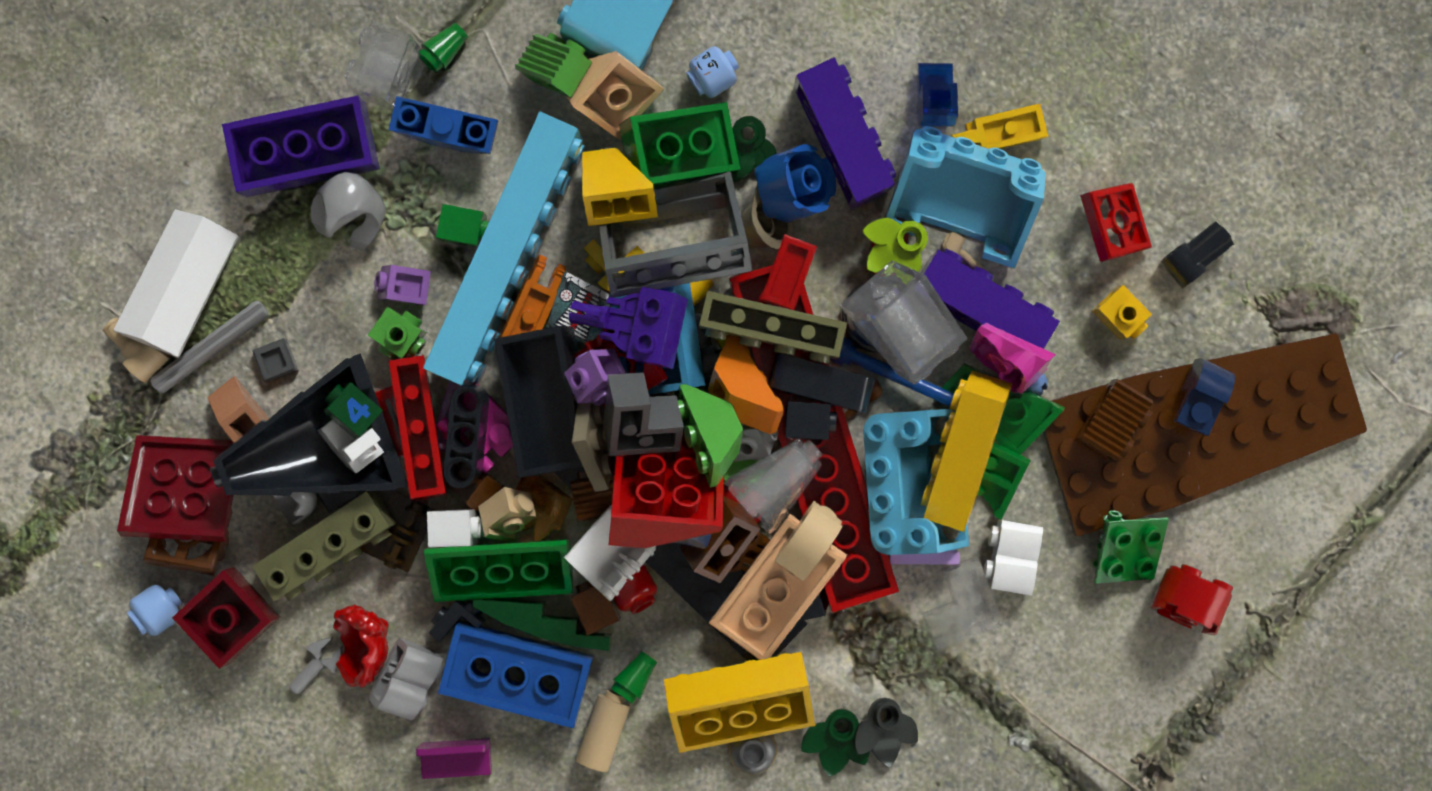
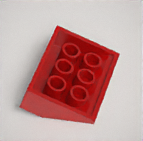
(662, 500)

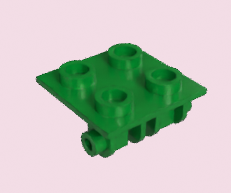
(1129, 548)

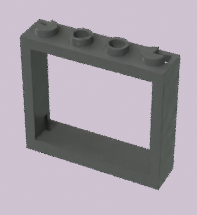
(687, 262)

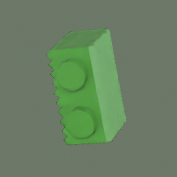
(554, 63)

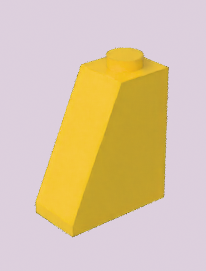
(615, 189)

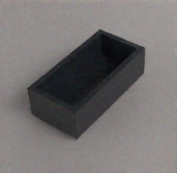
(540, 398)

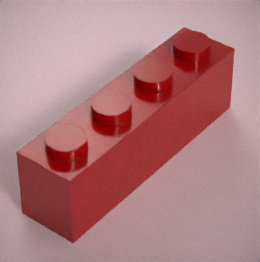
(417, 428)

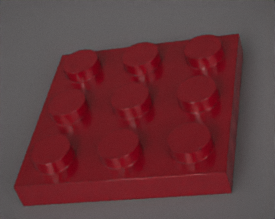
(174, 492)

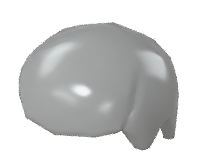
(297, 506)

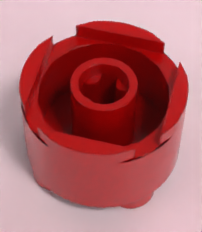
(1191, 599)

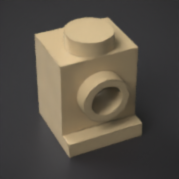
(506, 513)

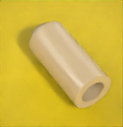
(603, 731)

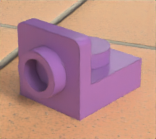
(402, 284)

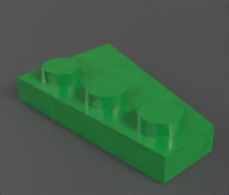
(1023, 416)

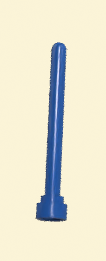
(850, 354)

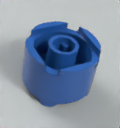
(795, 183)

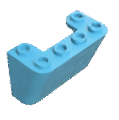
(614, 26)
(969, 192)
(896, 480)

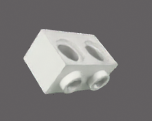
(454, 528)

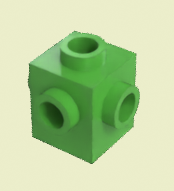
(387, 331)

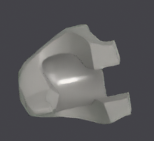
(342, 201)

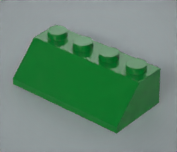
(499, 570)

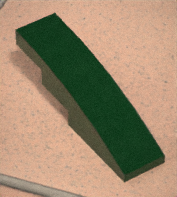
(531, 618)

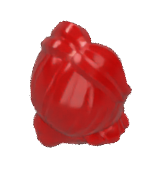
(364, 644)

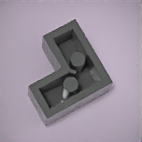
(639, 422)

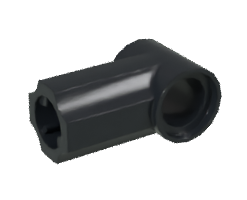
(1190, 259)

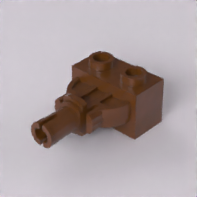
(732, 548)

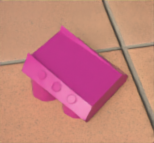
(1010, 357)

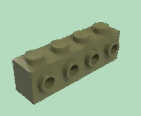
(772, 325)
(324, 545)

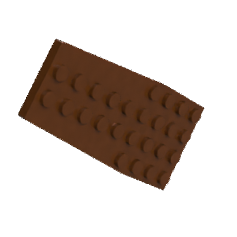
(1280, 409)

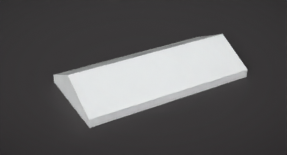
(176, 283)

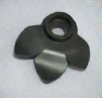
(885, 736)

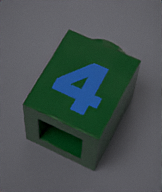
(351, 409)

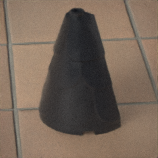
(292, 456)

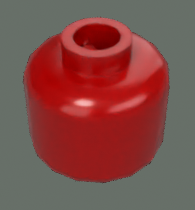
(637, 593)

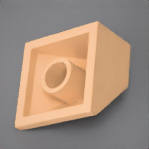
(614, 91)

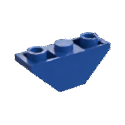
(443, 126)

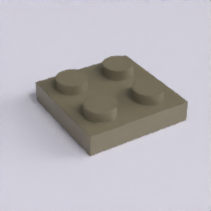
(591, 445)

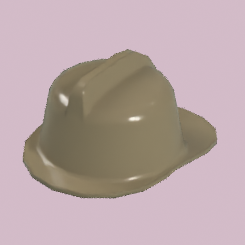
(762, 230)

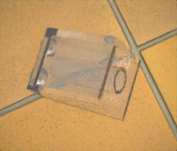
(905, 321)

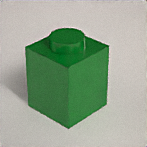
(461, 226)

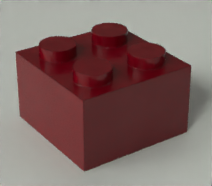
(226, 617)

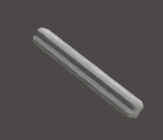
(209, 347)

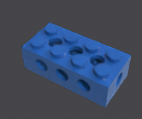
(499, 690)

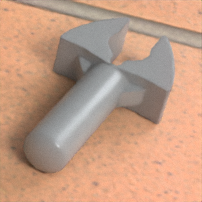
(315, 665)

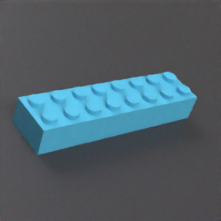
(505, 251)

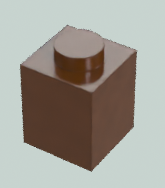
(594, 608)

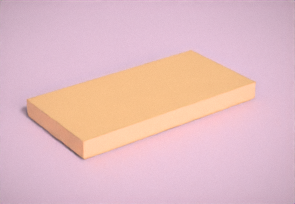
(772, 598)

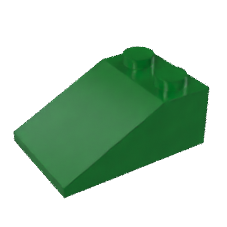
(681, 143)

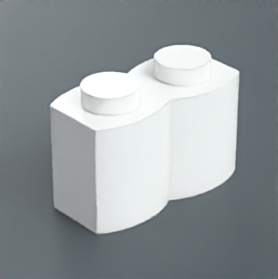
(1013, 557)

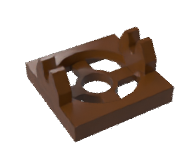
(205, 564)

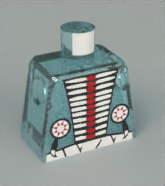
(572, 290)

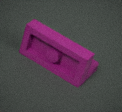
(455, 758)

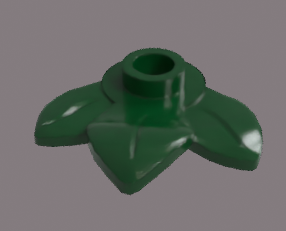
(753, 151)
(834, 746)

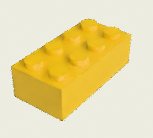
(964, 457)
(739, 702)

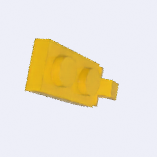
(1007, 128)

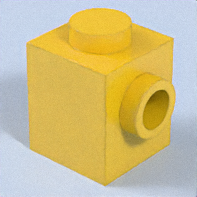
(1122, 313)

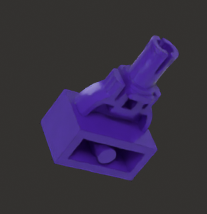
(644, 325)

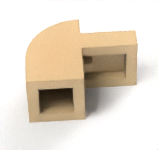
(809, 540)

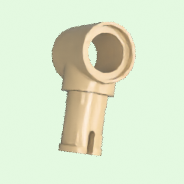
(139, 358)

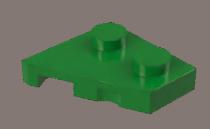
(1002, 478)

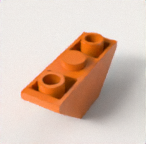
(745, 387)

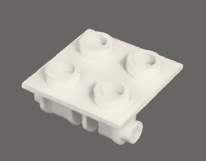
(605, 564)

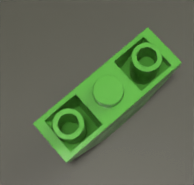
(711, 431)

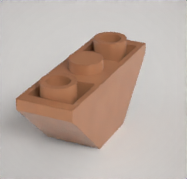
(235, 408)

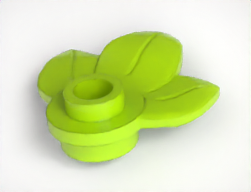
(890, 245)

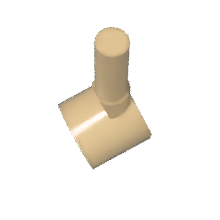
(954, 243)

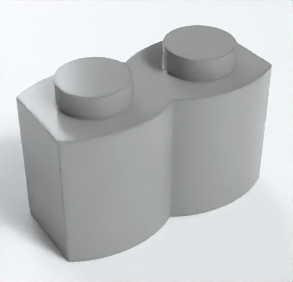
(405, 679)

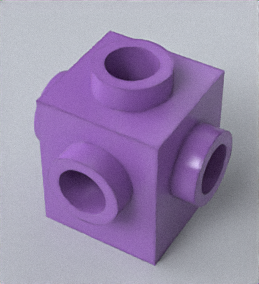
(589, 375)

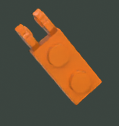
(533, 300)

